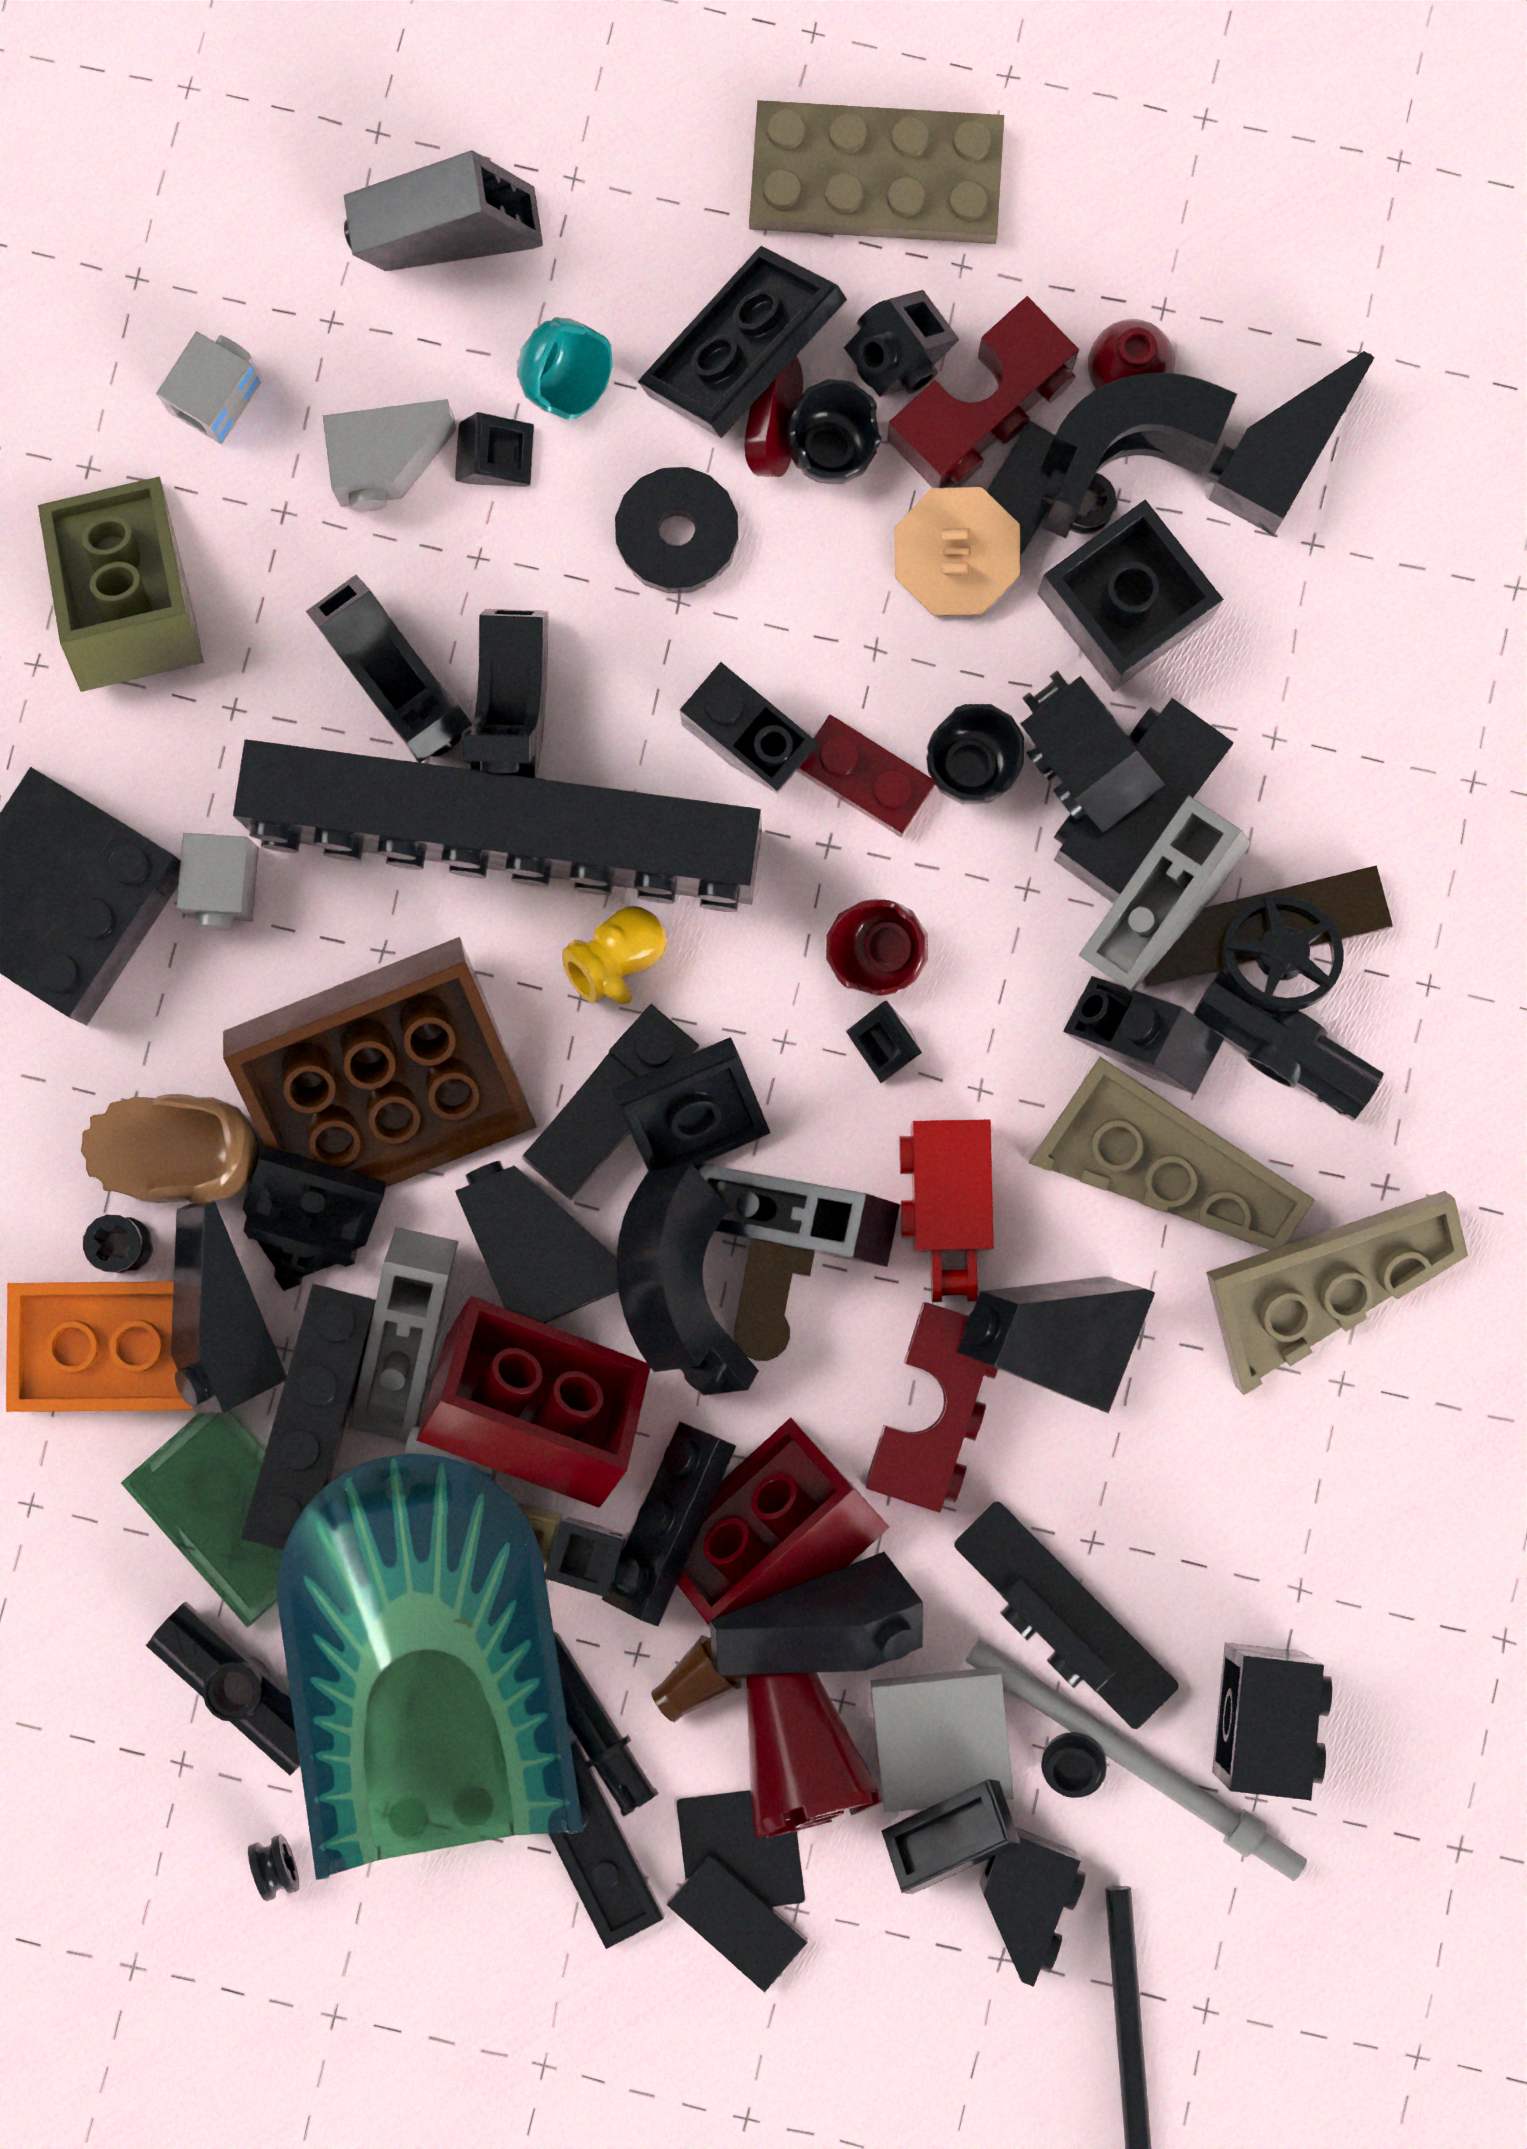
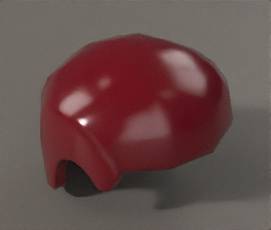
(877, 947)

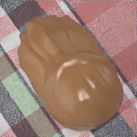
(171, 1148)

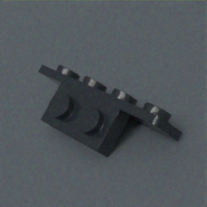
(1056, 1606)

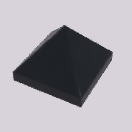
(884, 1041)

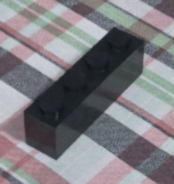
(310, 1412)

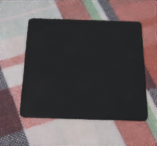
(725, 1828)

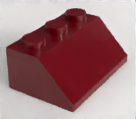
(776, 1526)

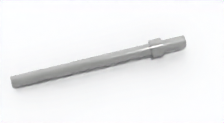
(1241, 1830)

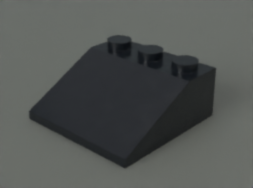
(74, 895)

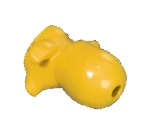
(619, 947)

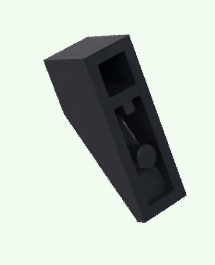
(1279, 451)
(805, 1215)
(216, 1322)
(824, 1625)

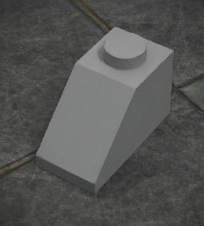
(383, 450)

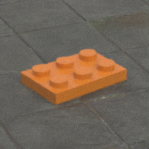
(90, 1347)

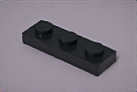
(669, 1523)

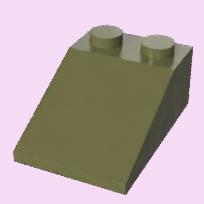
(118, 585)

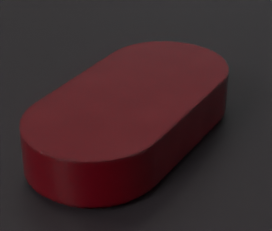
(767, 423)

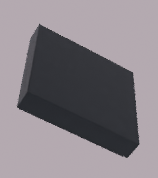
(692, 1108)

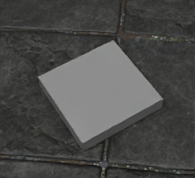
(940, 1736)

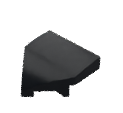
(308, 1213)

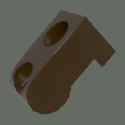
(760, 1319)

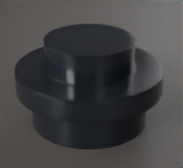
(1074, 1764)

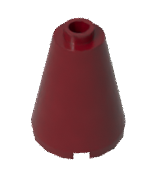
(801, 1756)

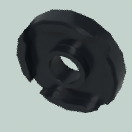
(670, 494)

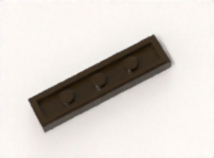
(1350, 899)

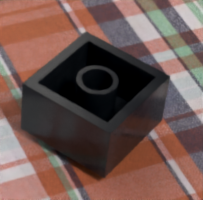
(1129, 595)
(1270, 1721)

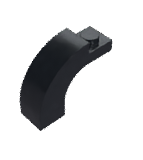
(1134, 415)
(389, 670)
(509, 693)
(663, 1283)

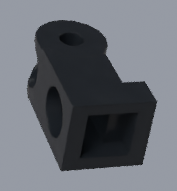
(585, 1556)

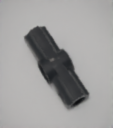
(1289, 1048)
(204, 1659)

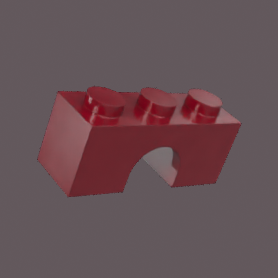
(947, 436)
(923, 1463)

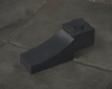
(591, 1121)

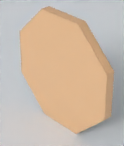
(957, 551)

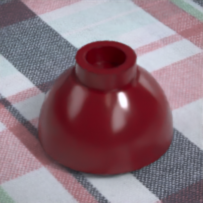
(1129, 350)

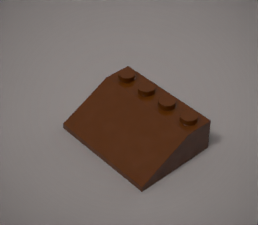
(382, 1070)

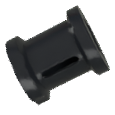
(98, 1248)

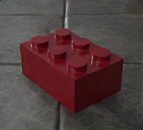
(535, 1402)

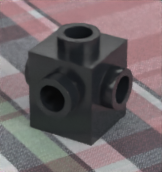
(900, 343)

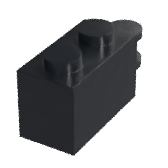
(1087, 751)

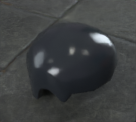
(833, 432)
(975, 754)

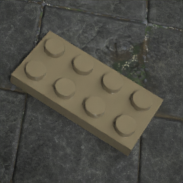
(876, 172)

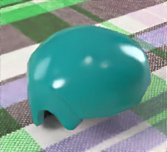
(564, 367)

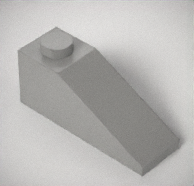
(1166, 893)
(403, 1333)

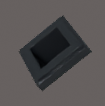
(494, 451)

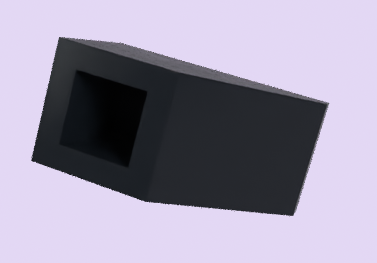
(746, 729)
(1144, 1034)
(1026, 1898)

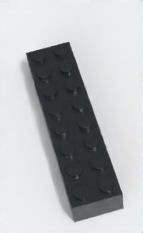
(498, 824)

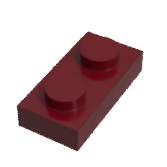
(866, 776)

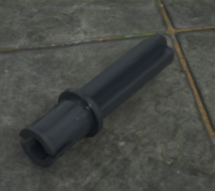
(600, 1737)

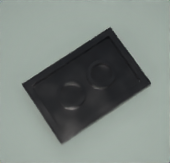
(742, 341)

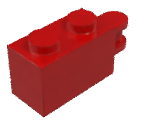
(949, 1198)

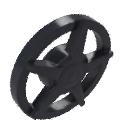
(1283, 952)

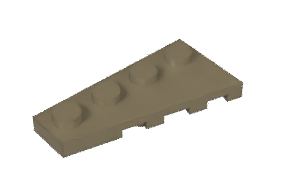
(1152, 1152)
(1308, 1289)

